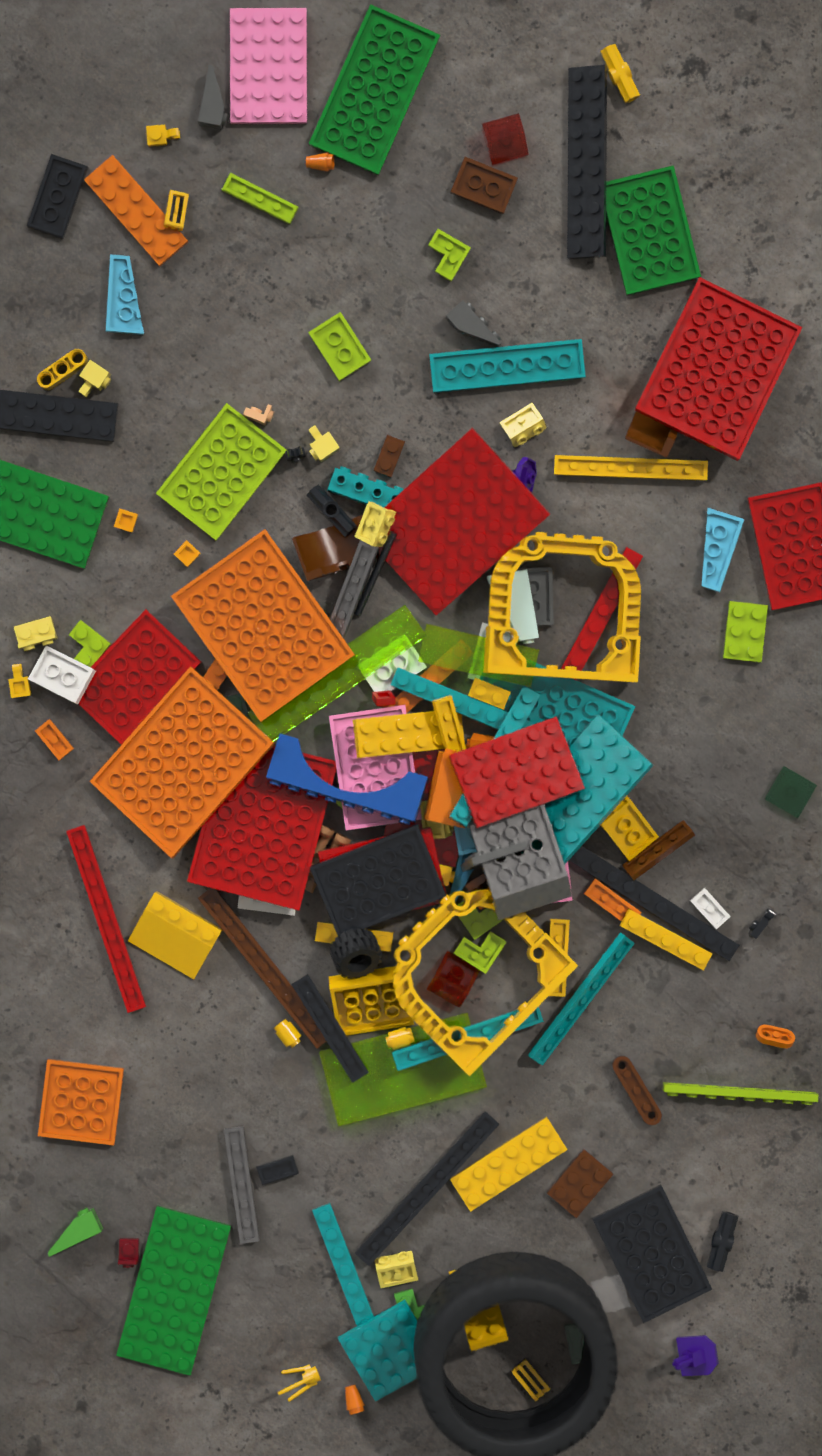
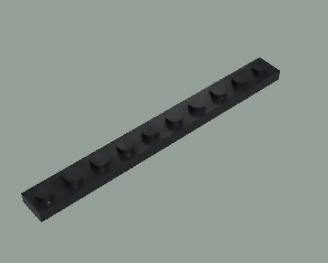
(654, 903)
(427, 1188)

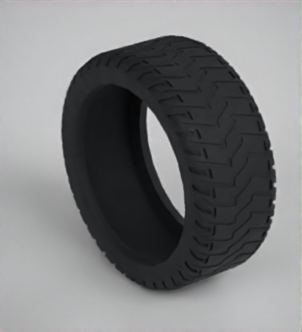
(529, 1432)

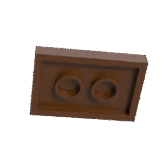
(484, 185)
(580, 1183)

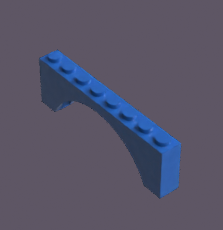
(398, 801)

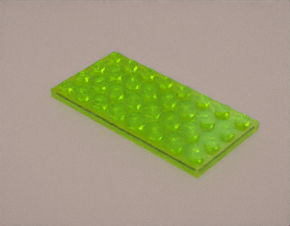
(391, 1090)

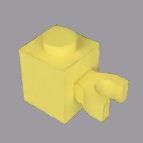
(94, 376)
(323, 446)

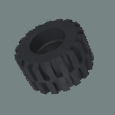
(355, 953)

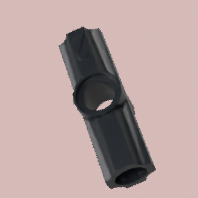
(339, 519)
(722, 1241)

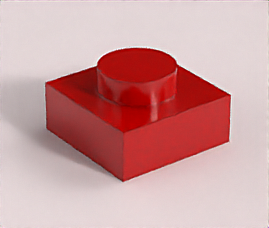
(383, 698)

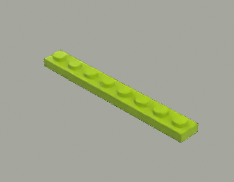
(731, 1093)

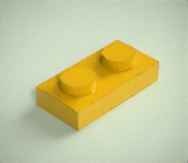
(489, 693)

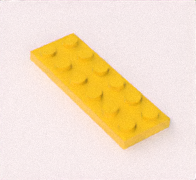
(398, 734)
(508, 1164)

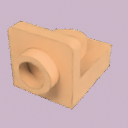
(255, 414)

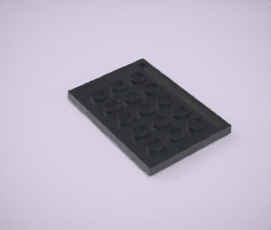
(378, 880)
(652, 1253)

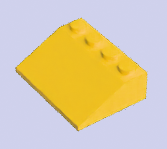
(175, 935)
(367, 1002)

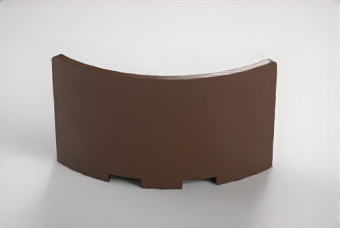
(651, 434)
(326, 551)

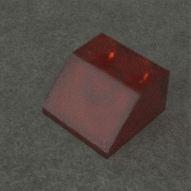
(505, 139)
(453, 979)

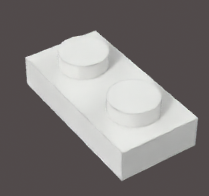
(710, 908)

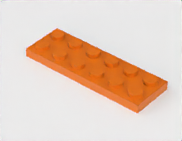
(135, 210)

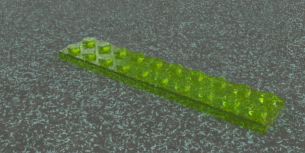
(371, 651)

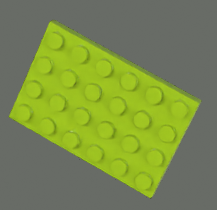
(221, 472)

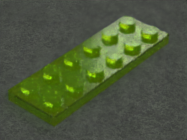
(466, 654)

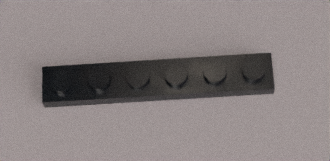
(330, 1028)

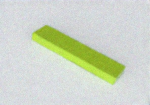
(260, 198)

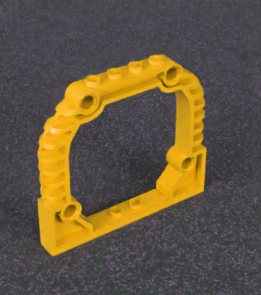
(504, 656)
(469, 1051)

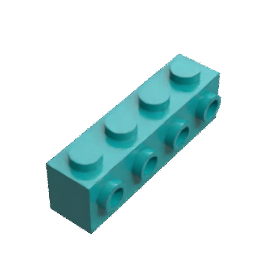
(360, 488)

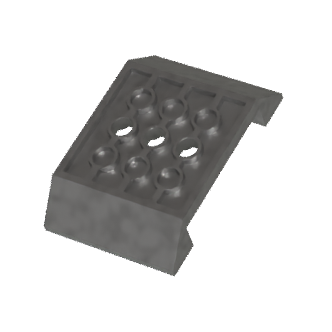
(528, 879)

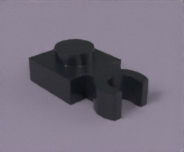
(295, 455)
(757, 927)

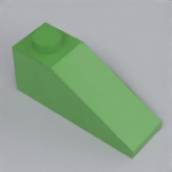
(81, 1228)

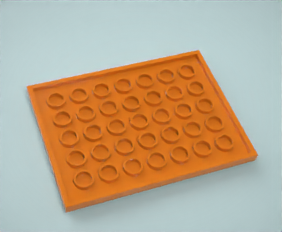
(262, 625)
(182, 762)

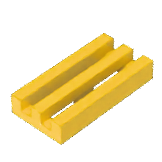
(173, 224)
(540, 1392)

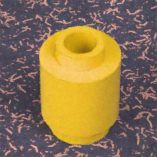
(287, 1033)
(400, 1038)

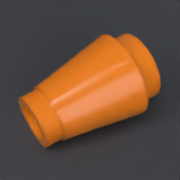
(321, 162)
(353, 1400)

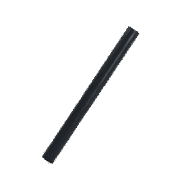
(375, 573)

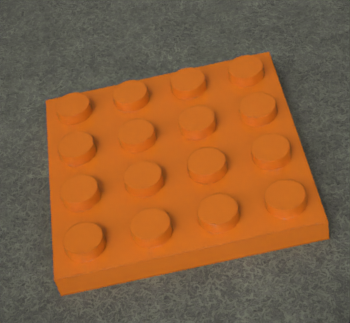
(80, 1102)

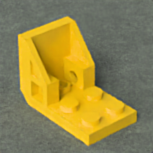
(629, 829)
(485, 1328)

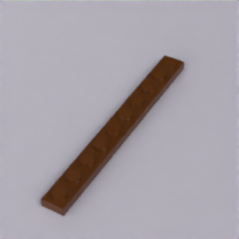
(261, 963)

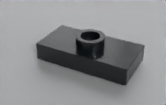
(277, 1169)

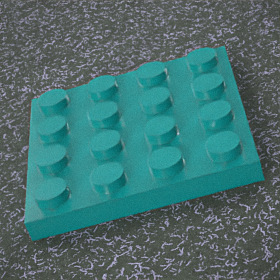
(384, 1349)

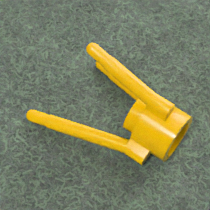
(310, 1378)

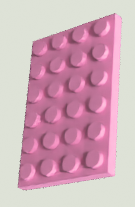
(268, 65)
(366, 773)

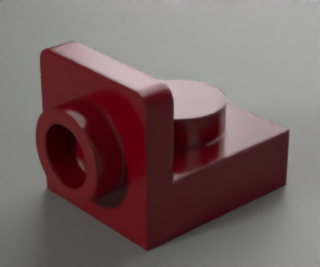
(128, 1252)

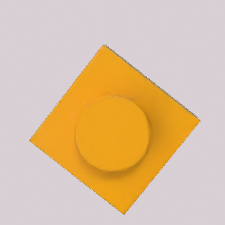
(126, 520)
(187, 553)

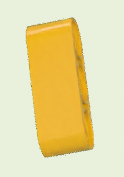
(72, 368)

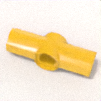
(620, 73)

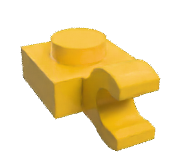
(158, 135)
(19, 685)

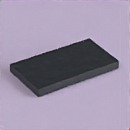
(57, 196)

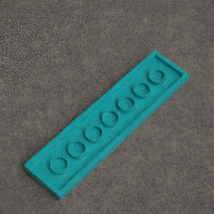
(507, 365)

